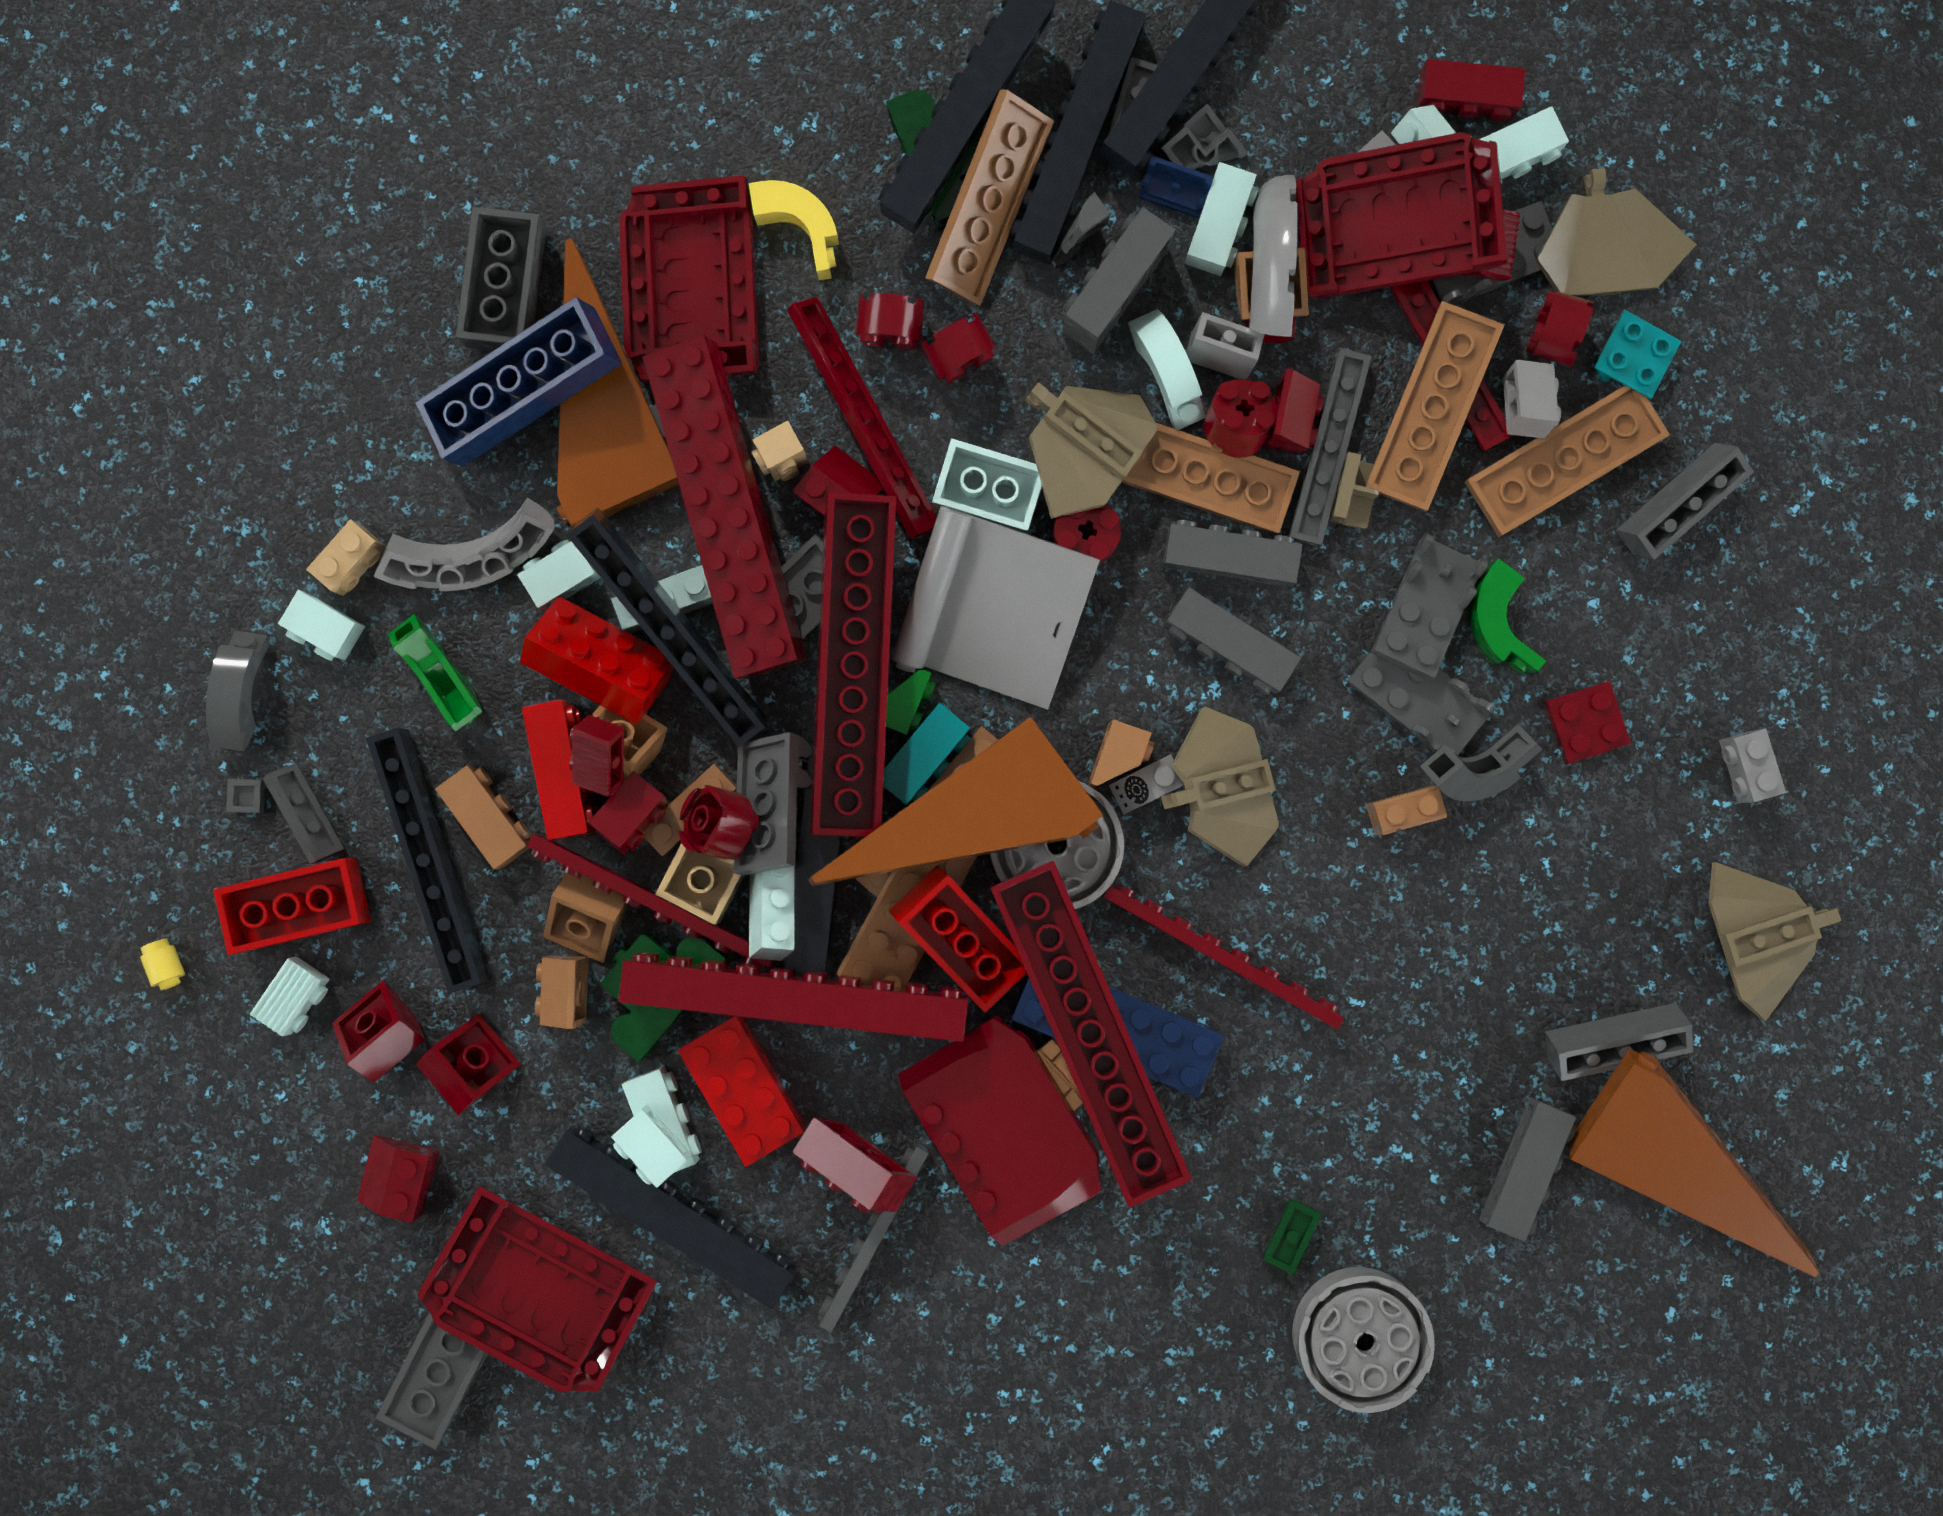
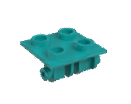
(1636, 354)

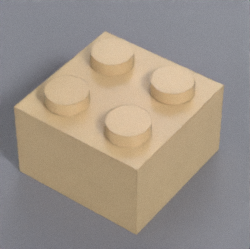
(700, 884)

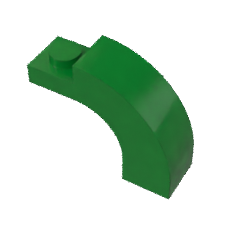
(1490, 622)

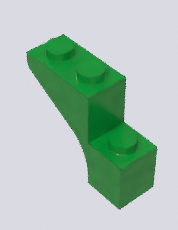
(439, 676)
(905, 702)

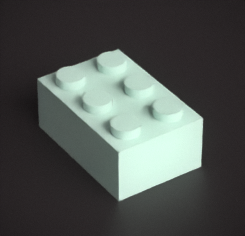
(988, 486)

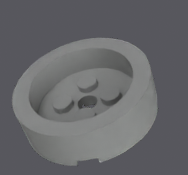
(1086, 864)
(1334, 1318)

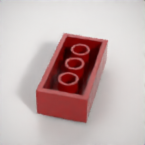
(596, 660)
(563, 805)
(292, 905)
(960, 938)
(742, 1089)

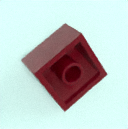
(1296, 406)
(834, 473)
(629, 813)
(377, 1032)
(467, 1063)
(397, 1178)

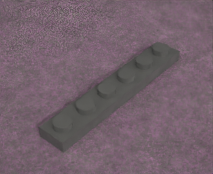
(1330, 447)
(865, 1248)

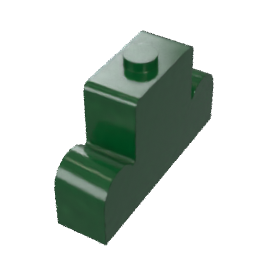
(908, 115)
(645, 1025)

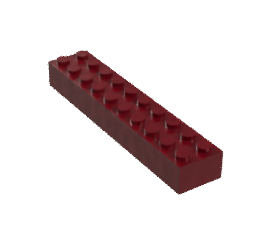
(725, 508)
(853, 664)
(793, 998)
(1091, 1033)

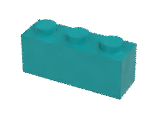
(925, 754)

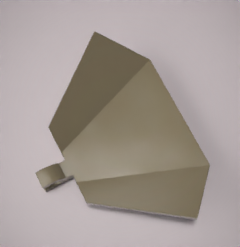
(1610, 243)
(1086, 444)
(1225, 786)
(1763, 934)

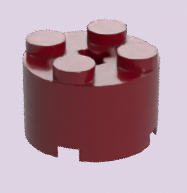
(889, 320)
(1560, 327)
(958, 348)
(1240, 417)
(1103, 524)
(717, 822)

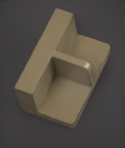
(1352, 499)

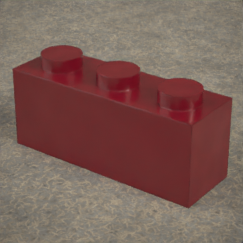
(1471, 89)

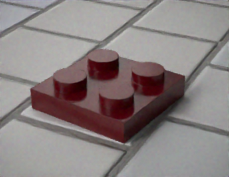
(1587, 722)

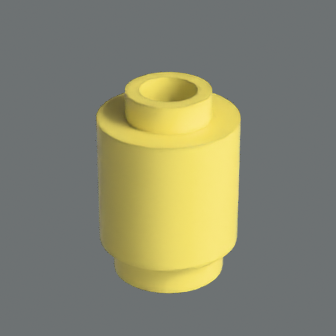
(162, 964)

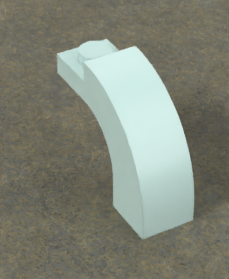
(1171, 367)

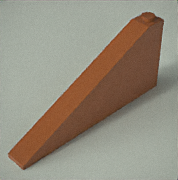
(607, 433)
(995, 803)
(1661, 1146)

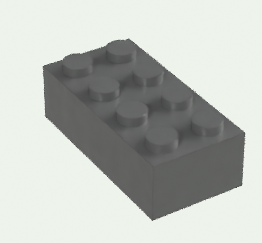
(500, 277)
(1117, 280)

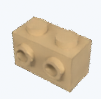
(779, 452)
(346, 558)

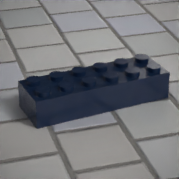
(518, 382)
(1168, 1044)

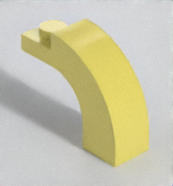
(789, 203)

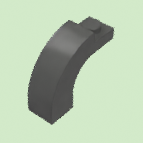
(230, 690)
(1483, 774)

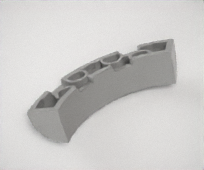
(1274, 257)
(467, 563)

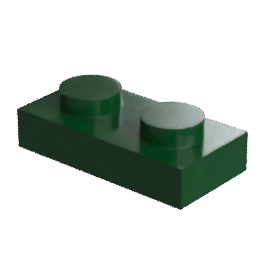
(1291, 1236)

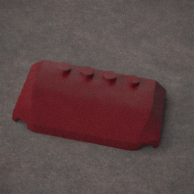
(1402, 215)
(690, 270)
(1003, 1129)
(534, 1295)

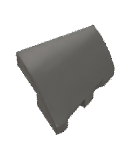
(1201, 141)
(1090, 219)

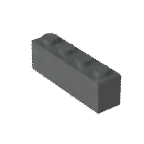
(1685, 500)
(1232, 554)
(1232, 641)
(1603, 1043)
(1527, 1169)

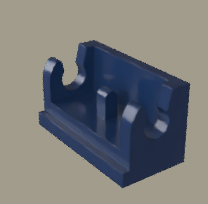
(1175, 187)

